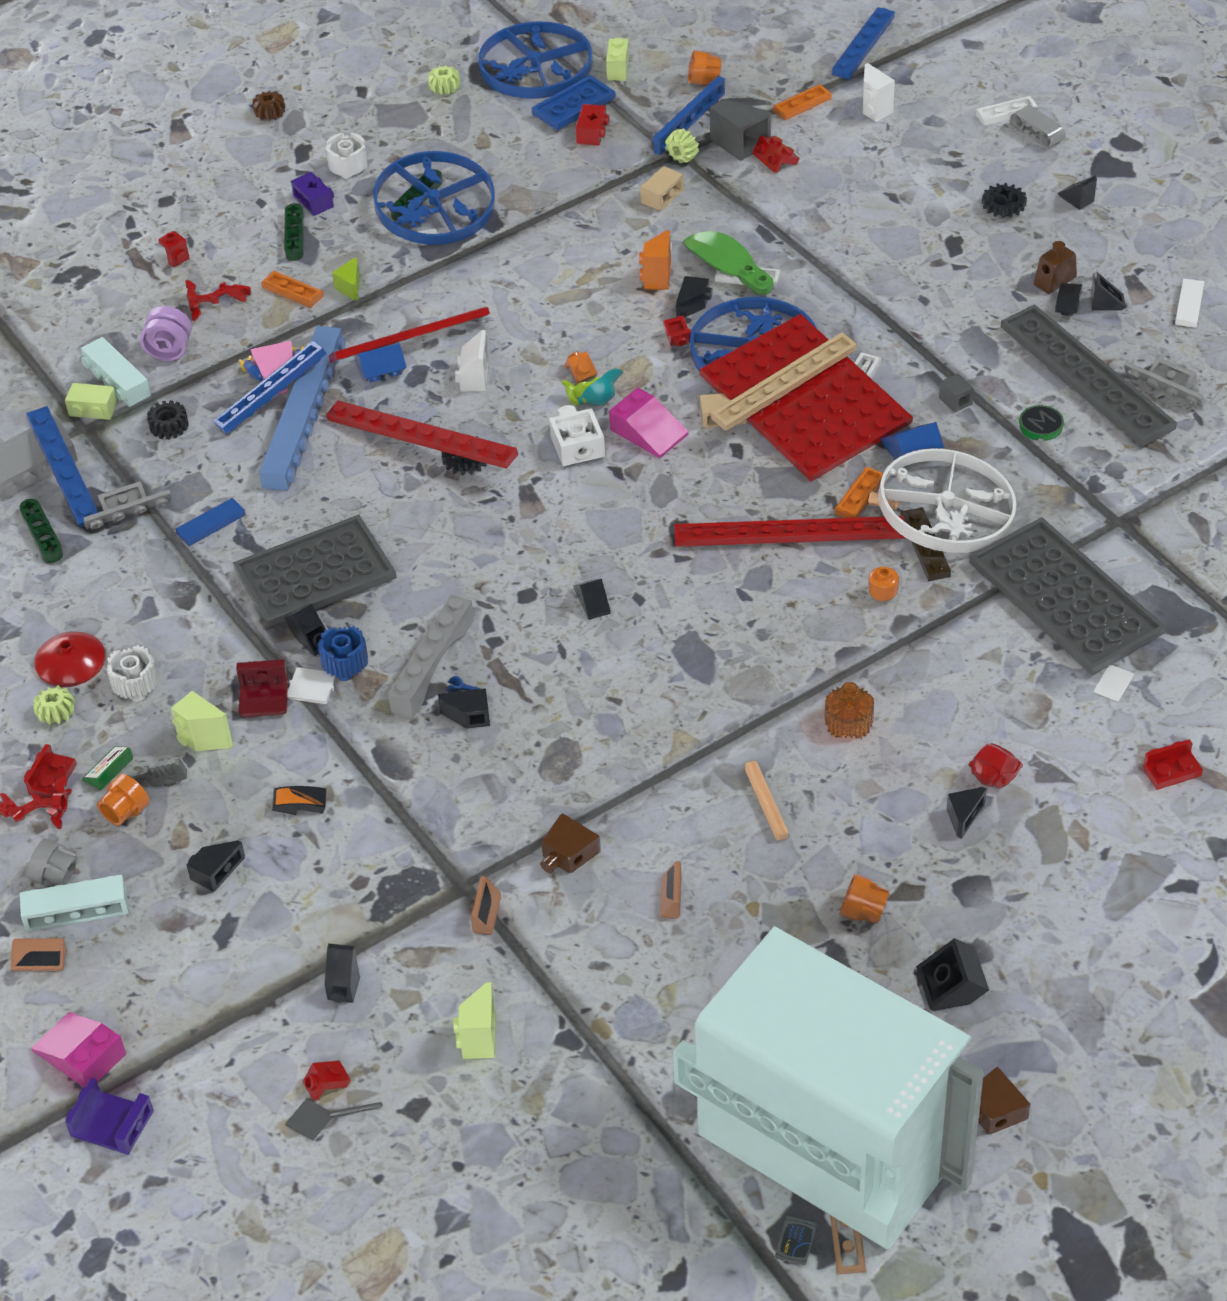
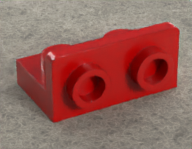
(1171, 764)
(46, 771)

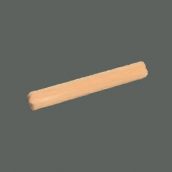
(766, 801)

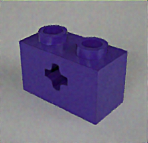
(312, 193)

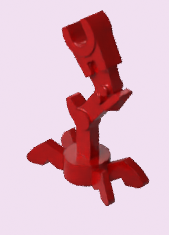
(236, 291)
(57, 804)

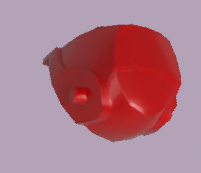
(995, 766)

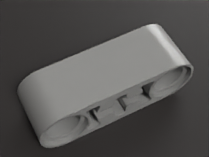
(1037, 126)

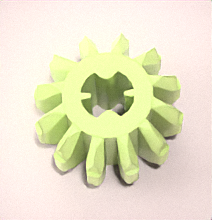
(443, 80)
(682, 145)
(53, 705)

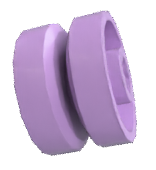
(165, 333)

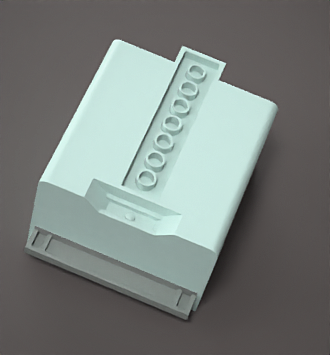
(833, 1087)

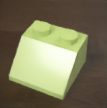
(200, 724)
(477, 1024)

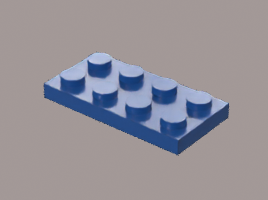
(567, 104)

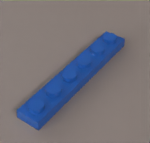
(863, 43)
(690, 113)
(269, 387)
(61, 464)

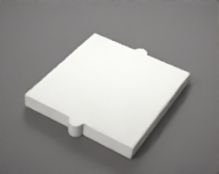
(311, 685)

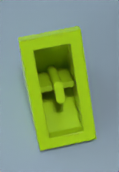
(347, 279)

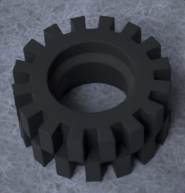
(172, 427)

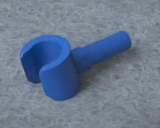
(458, 684)

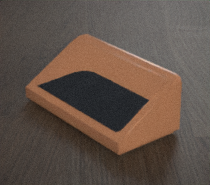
(671, 892)
(485, 907)
(38, 954)

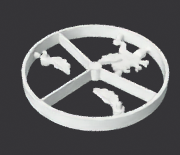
(946, 501)

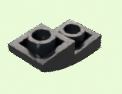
(1068, 299)

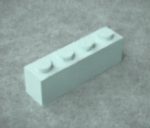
(115, 371)
(73, 903)

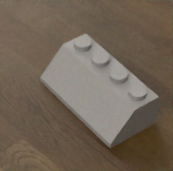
(24, 461)

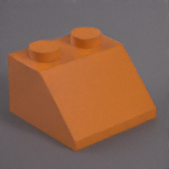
(656, 262)

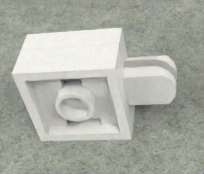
(576, 431)

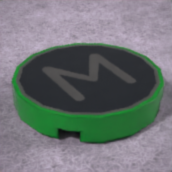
(1041, 422)

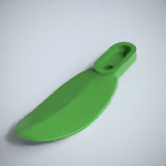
(730, 258)

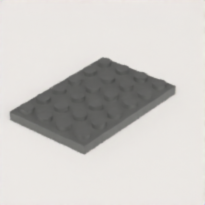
(314, 569)

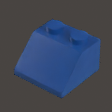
(380, 362)
(913, 439)

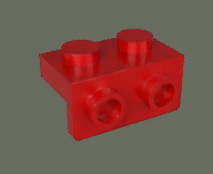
(774, 153)

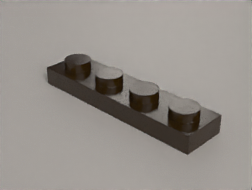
(932, 561)

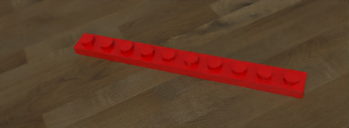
(422, 434)
(784, 531)

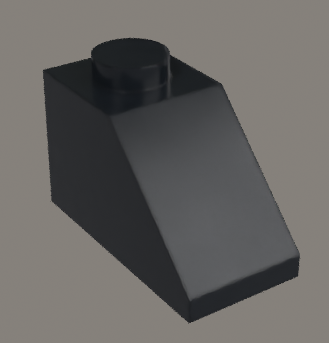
(693, 296)
(215, 863)
(341, 973)

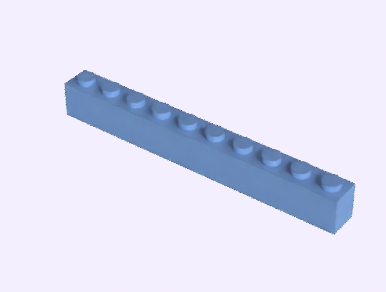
(300, 414)

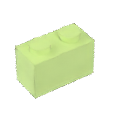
(617, 59)
(91, 401)

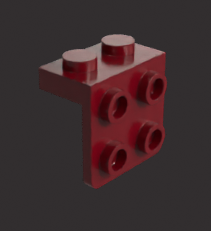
(262, 688)

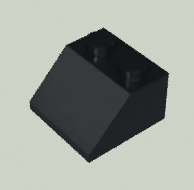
(952, 976)

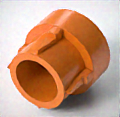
(703, 68)
(123, 799)
(864, 900)

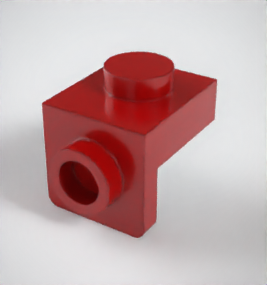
(175, 248)
(677, 331)
(325, 1076)

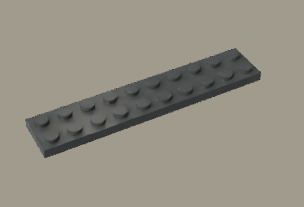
(1089, 375)

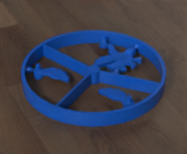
(517, 67)
(414, 213)
(757, 321)

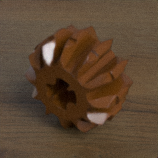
(268, 105)

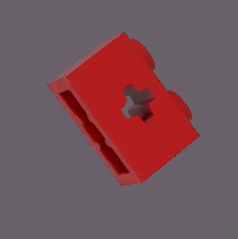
(591, 124)

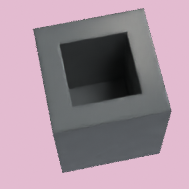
(956, 393)

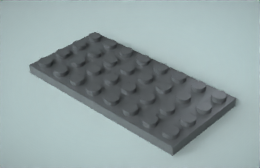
(1067, 595)

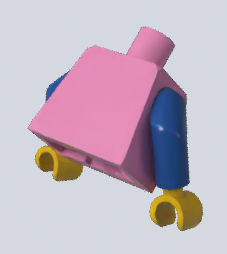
(268, 359)

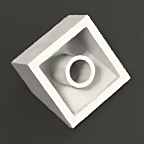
(877, 94)
(473, 364)

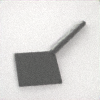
(312, 1118)

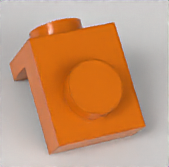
(580, 366)

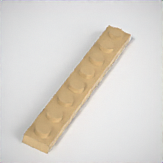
(783, 381)

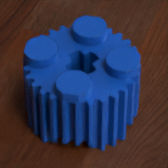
(343, 652)

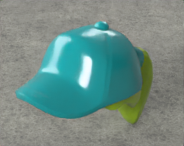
(594, 392)

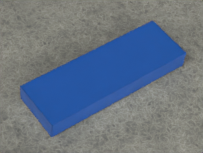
(210, 521)

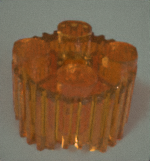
(849, 711)

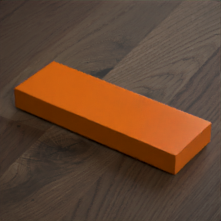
(802, 102)
(292, 289)
(858, 495)

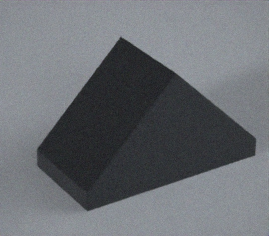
(1080, 193)
(1105, 295)
(593, 598)
(964, 808)

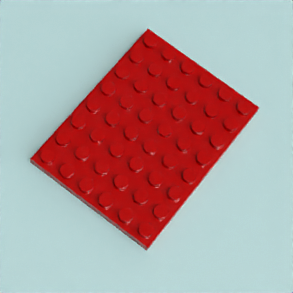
(819, 420)

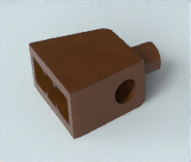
(1055, 268)
(568, 845)
(1001, 1103)

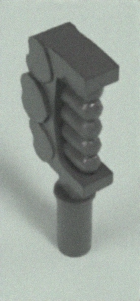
(162, 775)

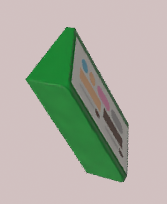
(108, 767)

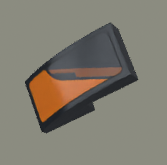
(292, 798)

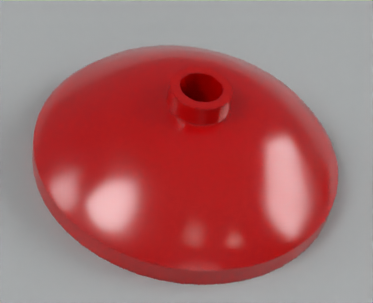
(69, 659)

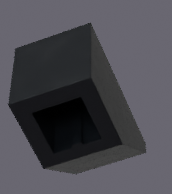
(306, 627)
(466, 707)

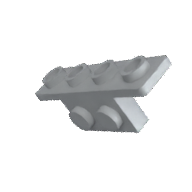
(1169, 377)
(123, 502)

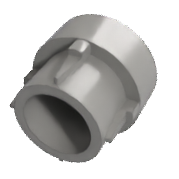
(51, 864)

